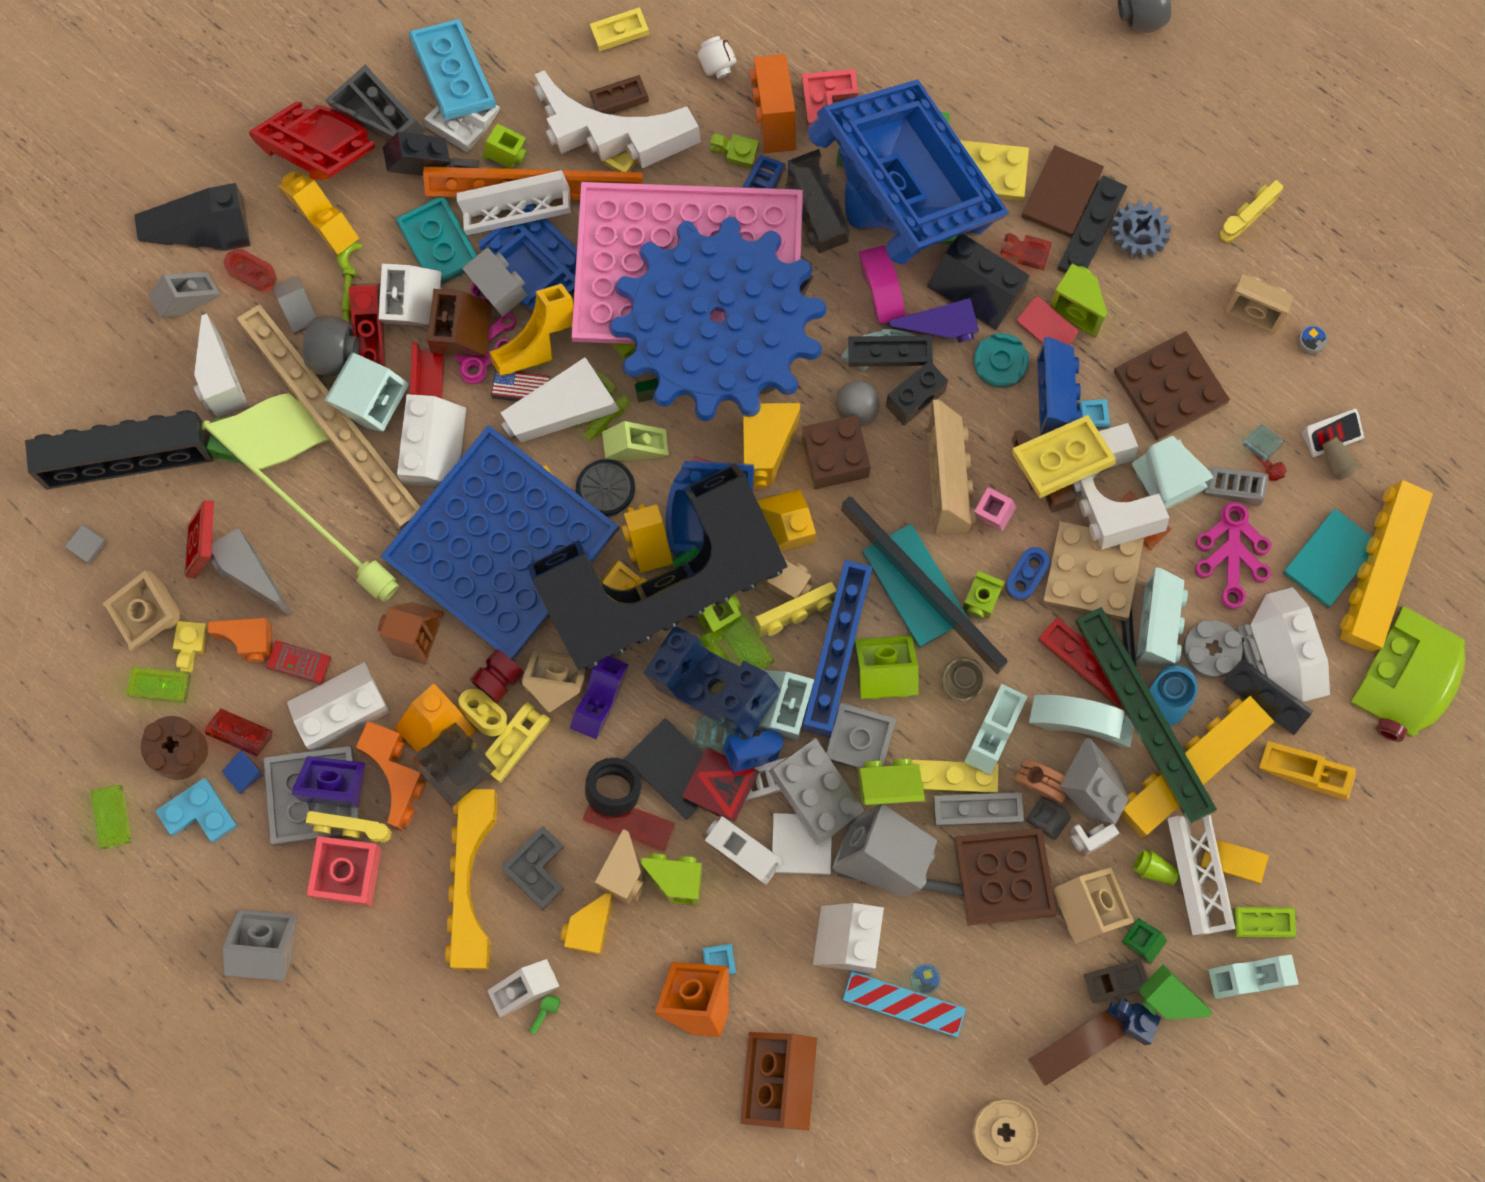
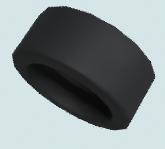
(616, 767)

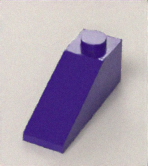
(945, 322)

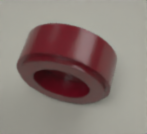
(1391, 730)

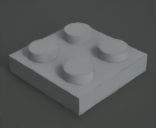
(859, 736)

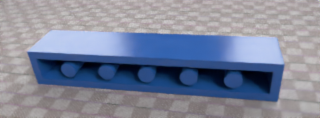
(837, 649)

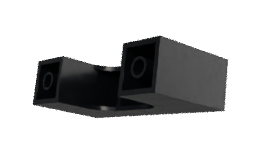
(605, 620)

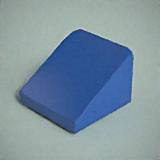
(242, 772)

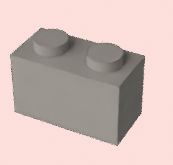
(495, 281)

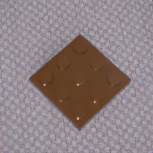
(1171, 385)
(1004, 876)

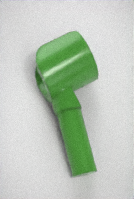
(548, 1004)

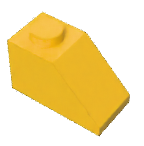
(588, 927)

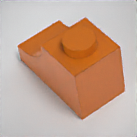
(250, 636)

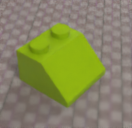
(1080, 300)
(886, 667)
(889, 783)

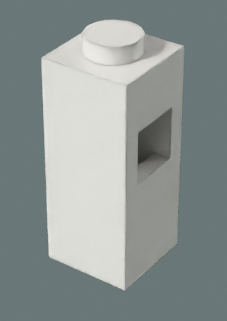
(743, 849)

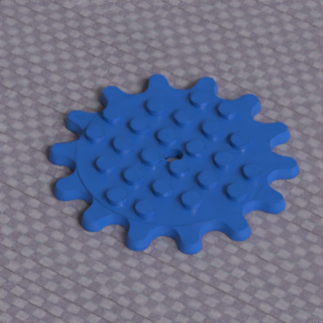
(727, 357)

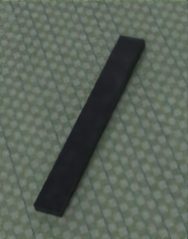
(924, 585)

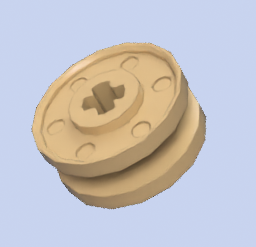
(1017, 1118)

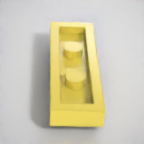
(795, 610)
(956, 777)

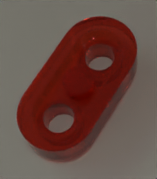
(251, 271)

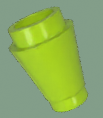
(1155, 868)

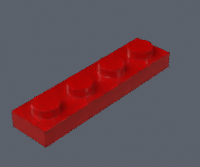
(1077, 655)

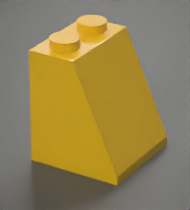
(769, 439)

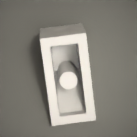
(523, 987)

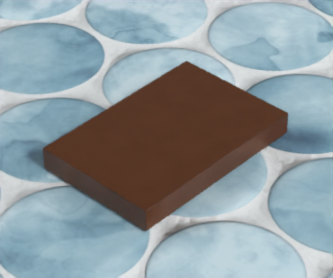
(1062, 191)

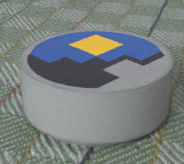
(1312, 339)

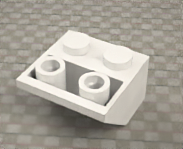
(407, 294)

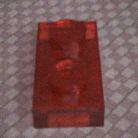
(238, 732)

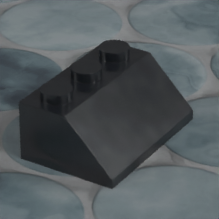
(981, 275)

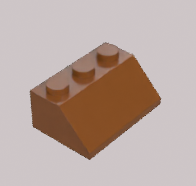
(779, 1080)

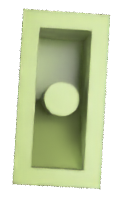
(634, 442)

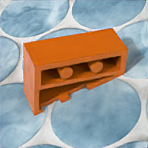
(774, 102)

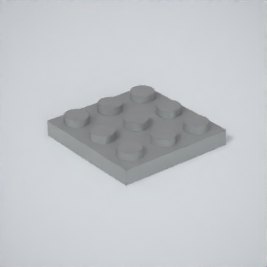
(285, 811)

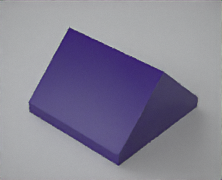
(330, 782)

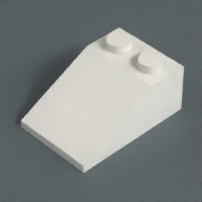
(214, 373)

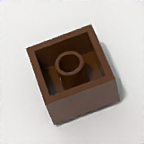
(835, 452)

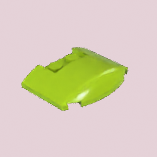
(1413, 673)

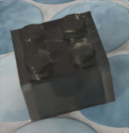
(453, 764)

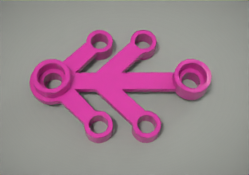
(482, 363)
(1234, 551)

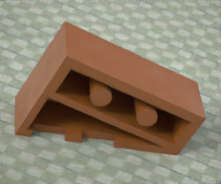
(410, 630)

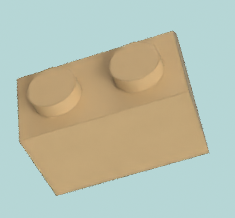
(1259, 303)
(621, 872)
(1092, 905)

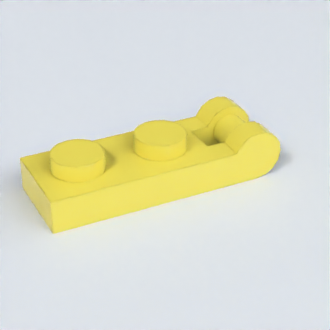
(515, 740)

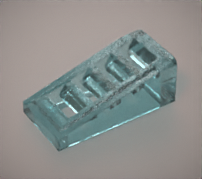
(700, 730)

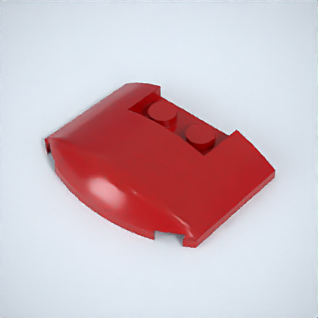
(313, 139)

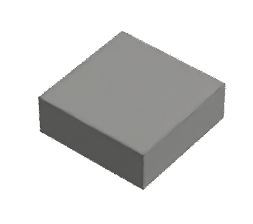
(85, 544)

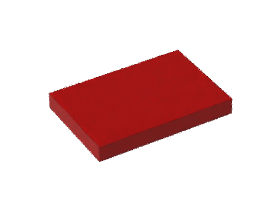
(199, 539)

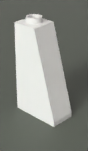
(559, 404)

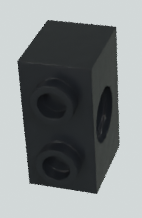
(916, 393)

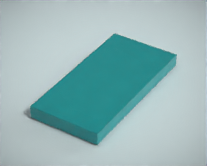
(916, 613)

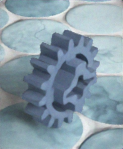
(1145, 240)

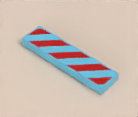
(904, 1004)

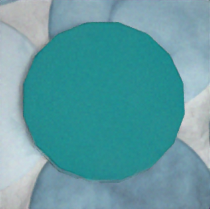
(1001, 360)

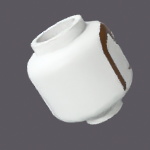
(716, 57)

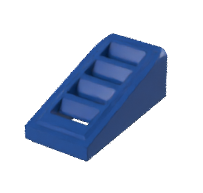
(769, 164)

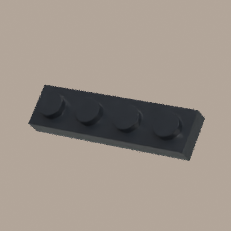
(1093, 224)

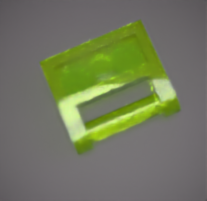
(742, 641)

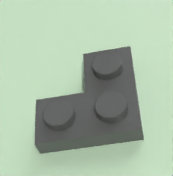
(528, 865)

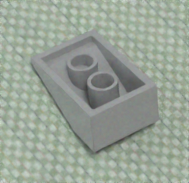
(238, 560)

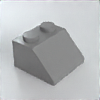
(1095, 784)
(259, 945)

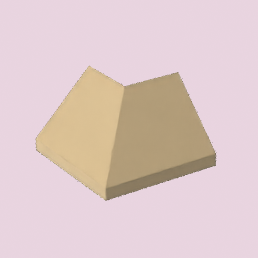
(552, 678)

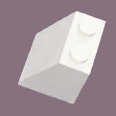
(848, 937)

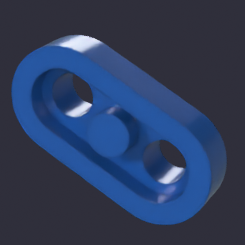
(1027, 575)

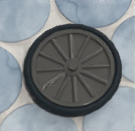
(606, 486)

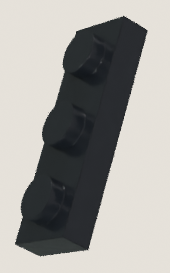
(889, 350)
(1272, 698)

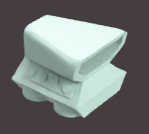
(1171, 472)

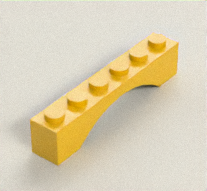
(468, 941)

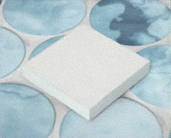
(798, 848)

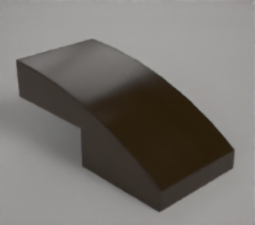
(1115, 980)

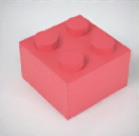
(344, 871)

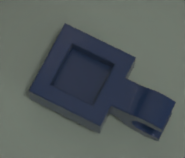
(1137, 1020)

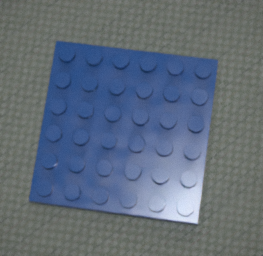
(483, 531)

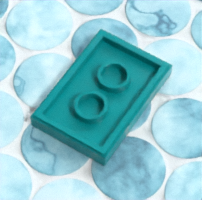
(437, 238)
(1329, 558)

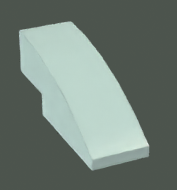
(995, 729)

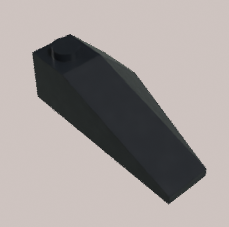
(203, 219)

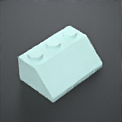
(1161, 620)

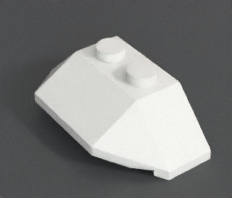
(1291, 645)

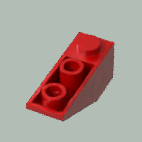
(366, 322)

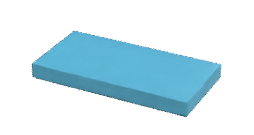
(452, 69)

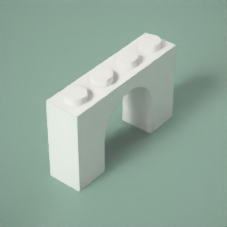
(1120, 521)

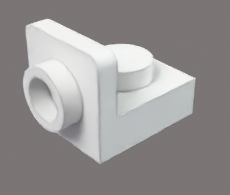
(1098, 837)

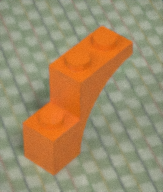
(405, 783)

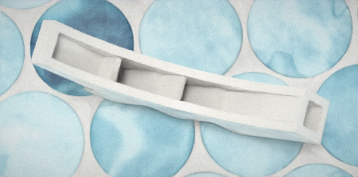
(645, 138)

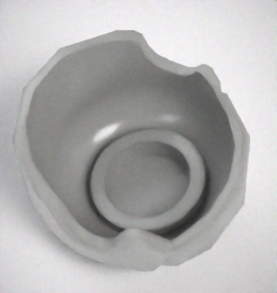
(860, 400)

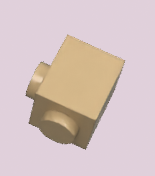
(792, 582)

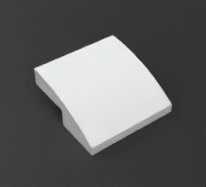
(463, 130)

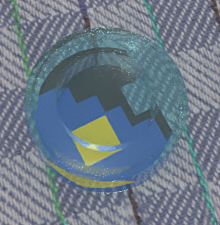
(925, 979)

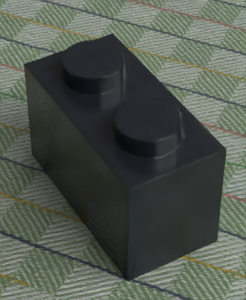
(412, 152)

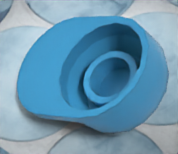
(1174, 692)

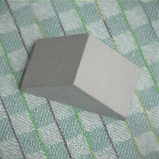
(294, 303)

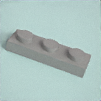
(978, 809)

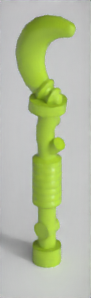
(349, 273)

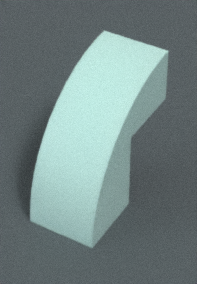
(1253, 976)

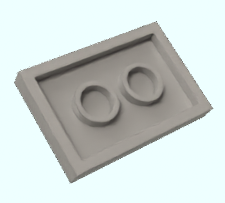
(816, 791)

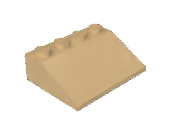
(949, 471)

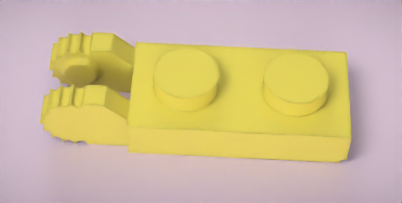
(1250, 212)
(351, 827)

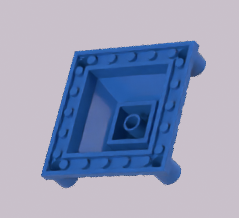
(906, 169)

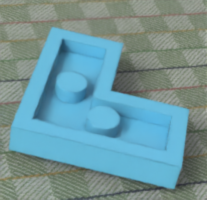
(201, 805)

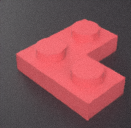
(823, 87)

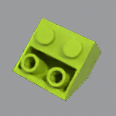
(676, 880)

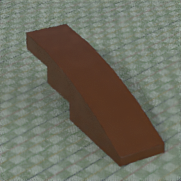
(1077, 1046)

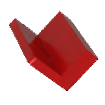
(426, 372)

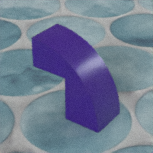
(599, 697)

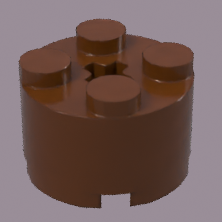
(161, 737)

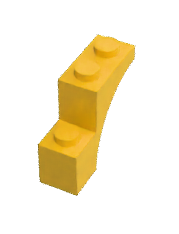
(318, 210)
(532, 345)

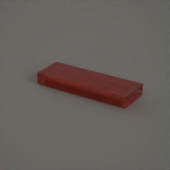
(641, 826)

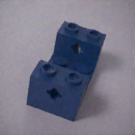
(689, 671)

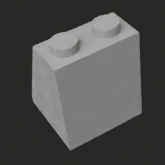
(886, 851)

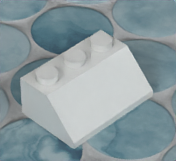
(430, 440)
(337, 707)

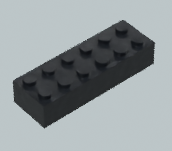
(118, 450)

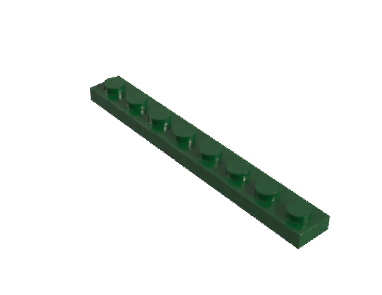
(1145, 716)

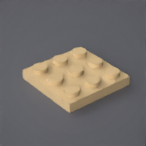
(1092, 578)

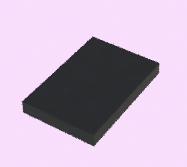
(667, 764)

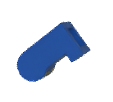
(752, 752)

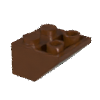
(459, 324)

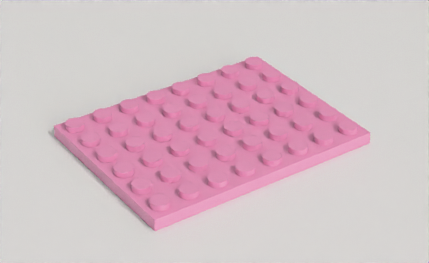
(623, 217)

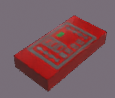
(298, 662)

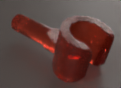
(1274, 471)

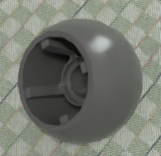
(1145, 15)
(328, 345)

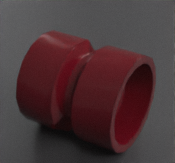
(497, 675)

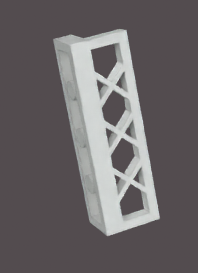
(515, 197)
(1190, 876)

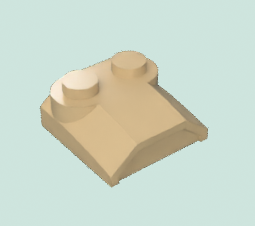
(142, 609)

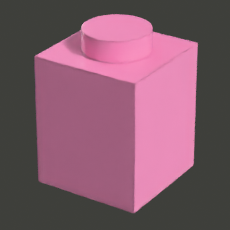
(995, 509)

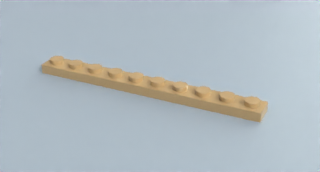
(333, 423)

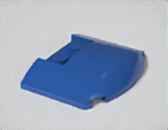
(536, 253)
(681, 520)

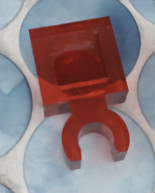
(1031, 251)

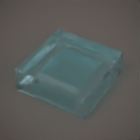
(1263, 442)

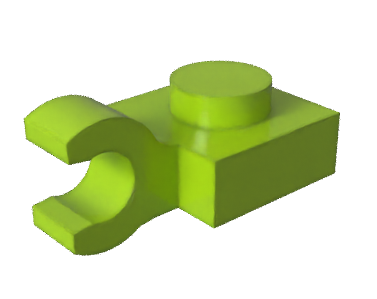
(739, 150)

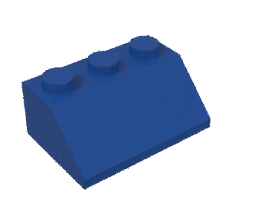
(1057, 385)

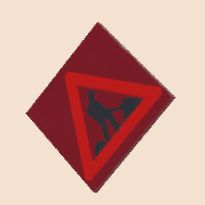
(717, 787)

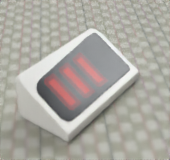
(1344, 426)

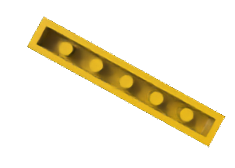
(1386, 567)
(1207, 756)

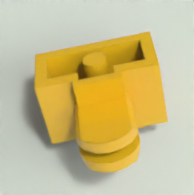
(647, 537)

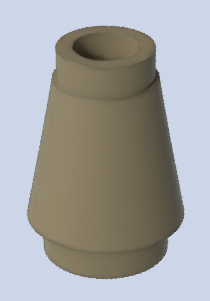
(1341, 460)

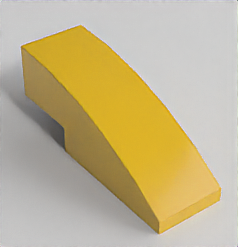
(1308, 770)

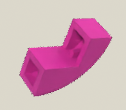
(883, 284)

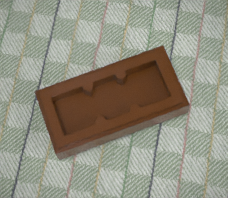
(619, 96)

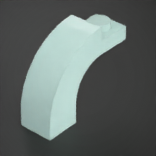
(1083, 717)

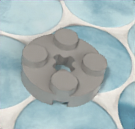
(1198, 655)

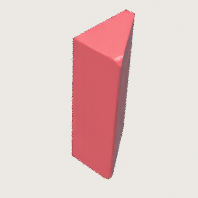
(1044, 321)

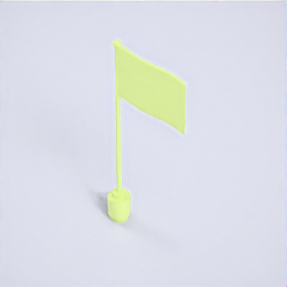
(274, 434)

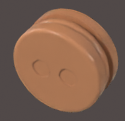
(1041, 780)

